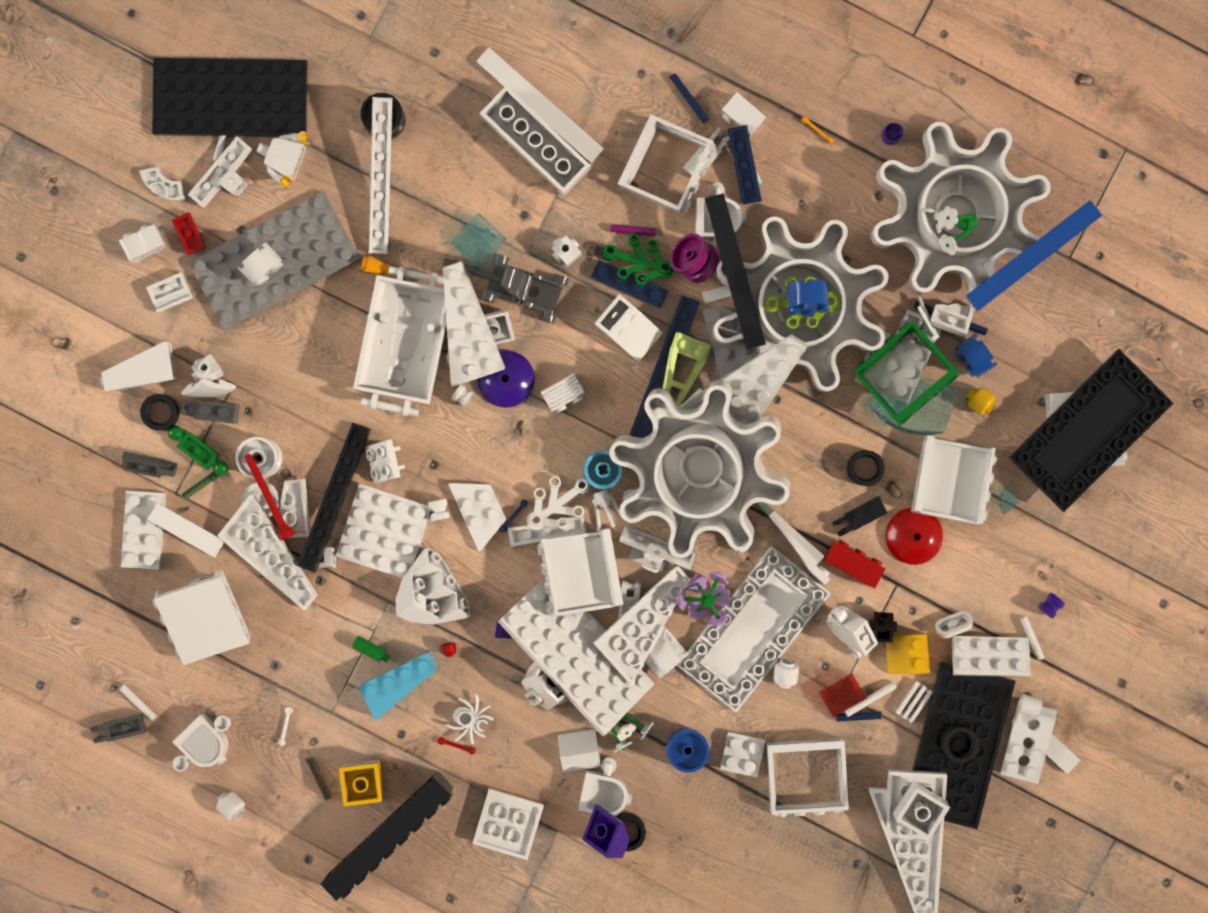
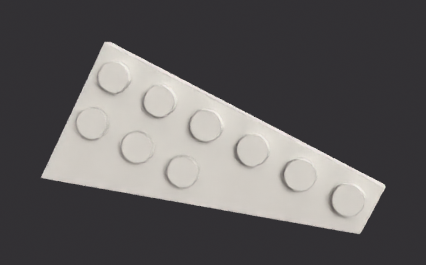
(258, 542)

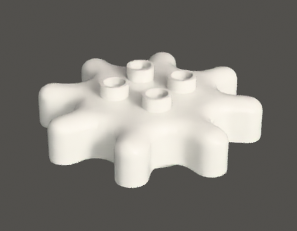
(971, 184)
(823, 261)
(700, 469)

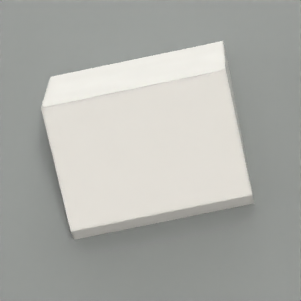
(500, 326)
(579, 750)

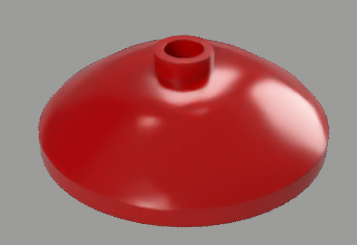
(900, 537)

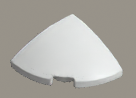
(207, 389)

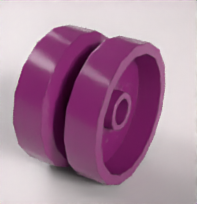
(694, 258)

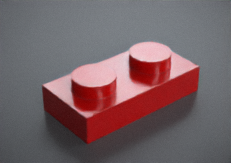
(189, 233)

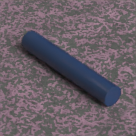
(859, 716)

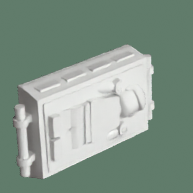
(402, 341)

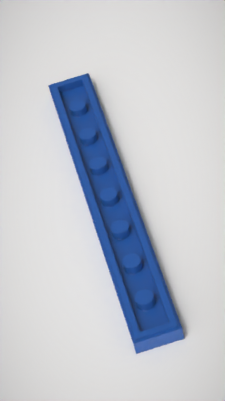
(1033, 255)

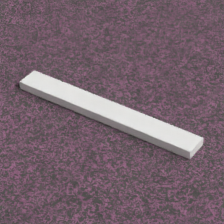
(540, 105)
(380, 175)

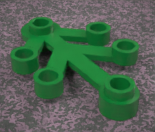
(641, 261)

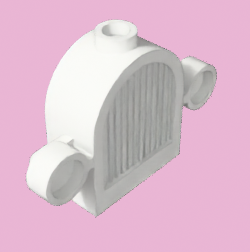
(702, 221)
(852, 631)
(203, 743)
(604, 789)

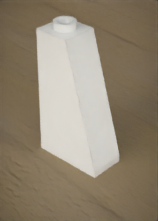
(144, 369)

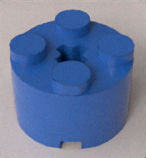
(807, 298)
(975, 356)

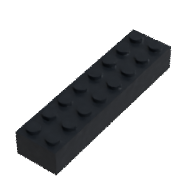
(386, 836)

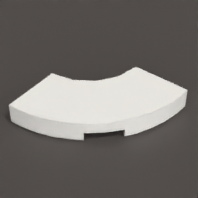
(161, 185)

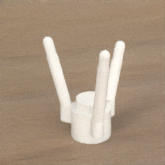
(928, 330)
(603, 500)

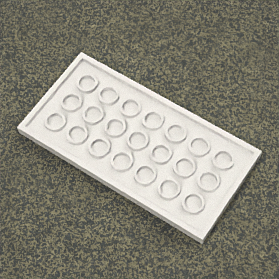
(571, 660)

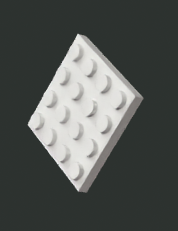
(383, 531)

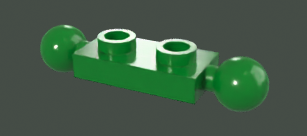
(198, 450)

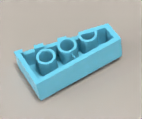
(393, 685)

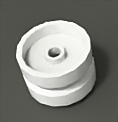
(270, 454)

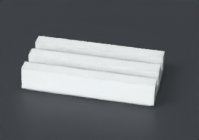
(919, 707)

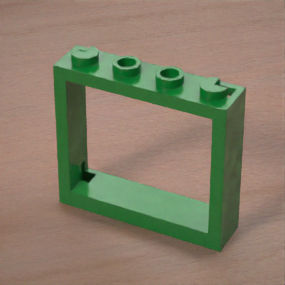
(891, 343)

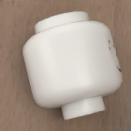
(786, 673)
(230, 806)

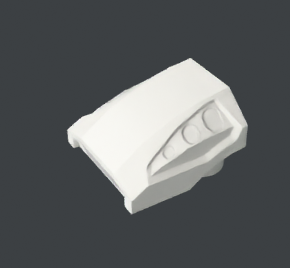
(665, 654)

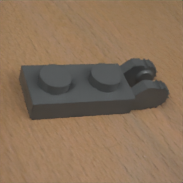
(121, 728)

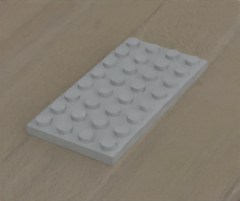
(310, 248)

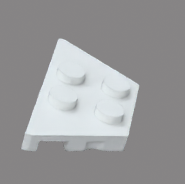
(479, 509)

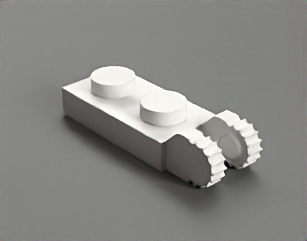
(692, 163)

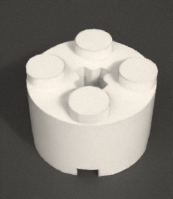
(260, 264)

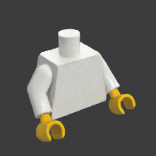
(284, 156)

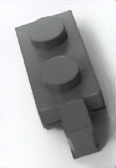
(148, 465)

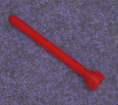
(284, 530)

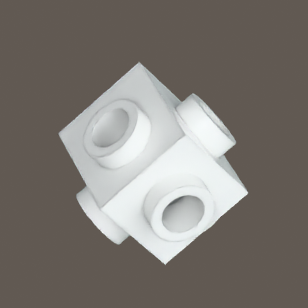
(566, 257)
(207, 369)

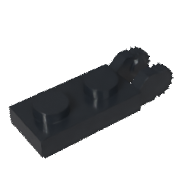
(861, 515)

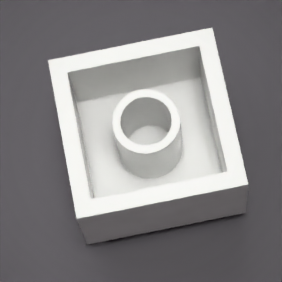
(921, 810)

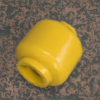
(981, 401)

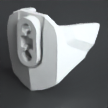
(539, 690)

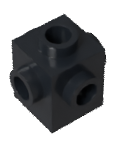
(883, 626)

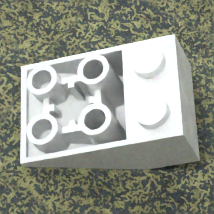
(628, 328)

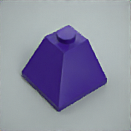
(606, 833)

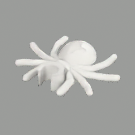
(470, 719)

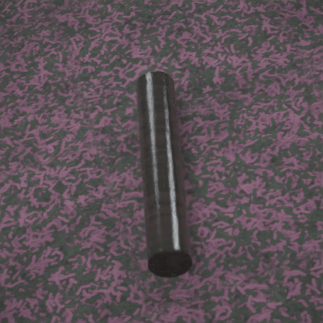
(319, 779)

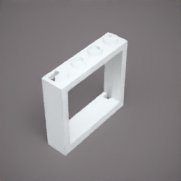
(640, 150)
(817, 808)

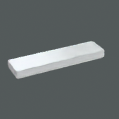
(185, 530)
(524, 535)
(1057, 751)

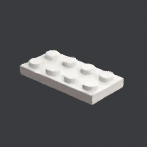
(141, 537)
(991, 656)

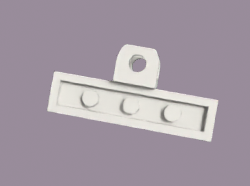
(222, 174)
(655, 549)

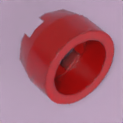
(449, 649)

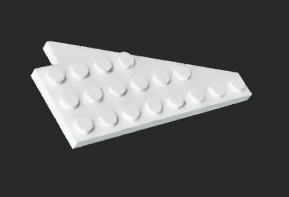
(758, 380)
(914, 855)

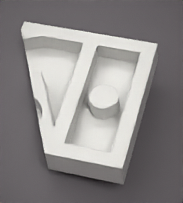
(952, 318)

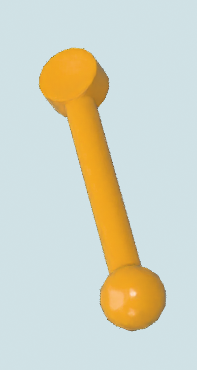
(805, 120)

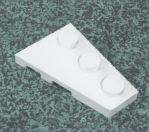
(295, 507)

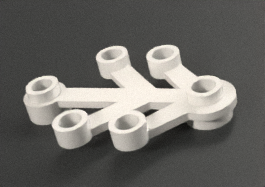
(556, 506)

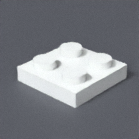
(742, 754)

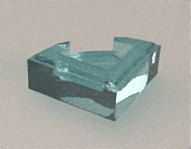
(1007, 501)

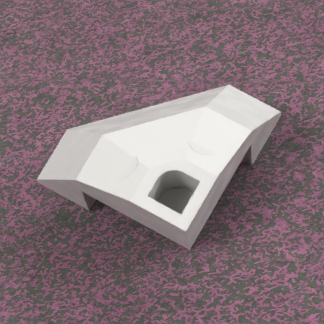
(430, 592)

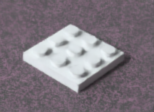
(898, 371)
(508, 823)

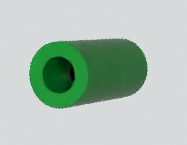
(370, 649)

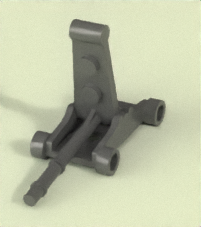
(514, 285)

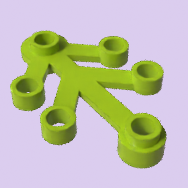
(784, 304)

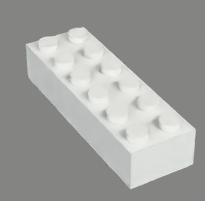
(535, 140)

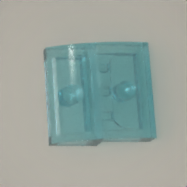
(478, 241)

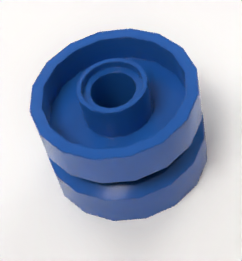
(687, 738)

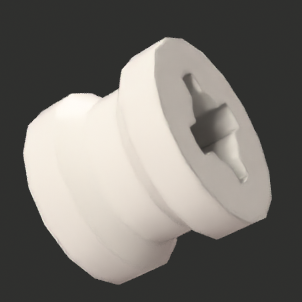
(462, 395)

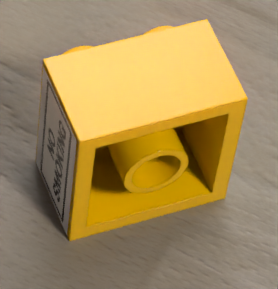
(361, 783)

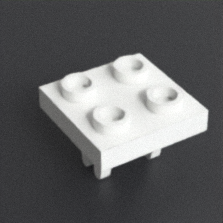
(383, 461)

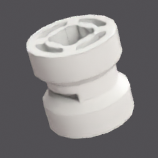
(438, 508)

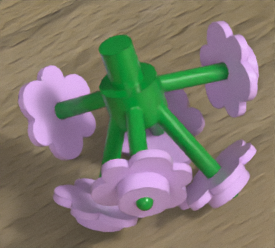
(715, 596)

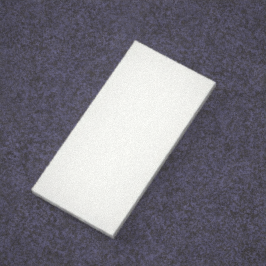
(761, 624)

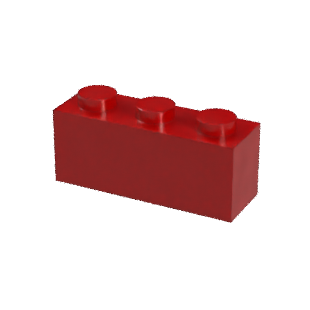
(854, 563)

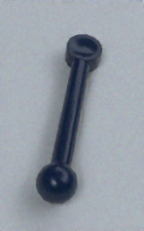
(524, 503)

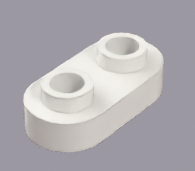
(953, 624)

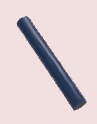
(689, 98)

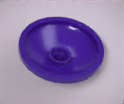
(518, 386)

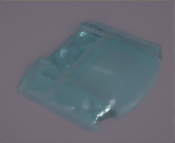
(929, 419)

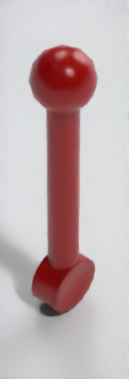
(441, 741)

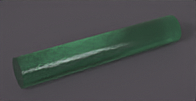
(201, 484)

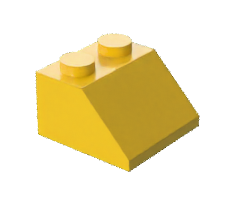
(908, 654)

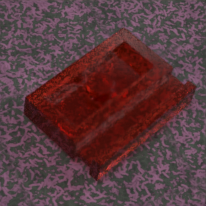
(842, 695)

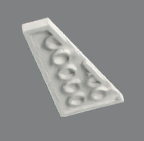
(469, 336)
(638, 629)

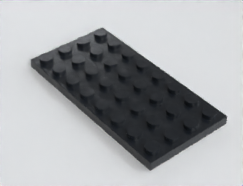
(229, 97)
(981, 706)

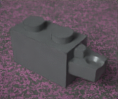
(212, 411)

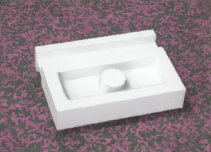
(169, 292)

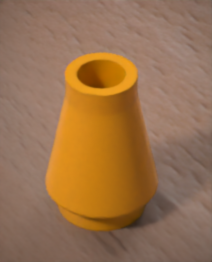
(374, 266)

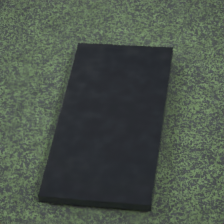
(1090, 430)

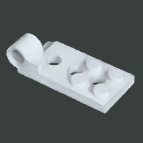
(1028, 709)

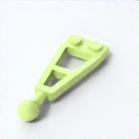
(690, 348)

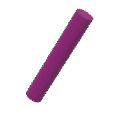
(633, 229)

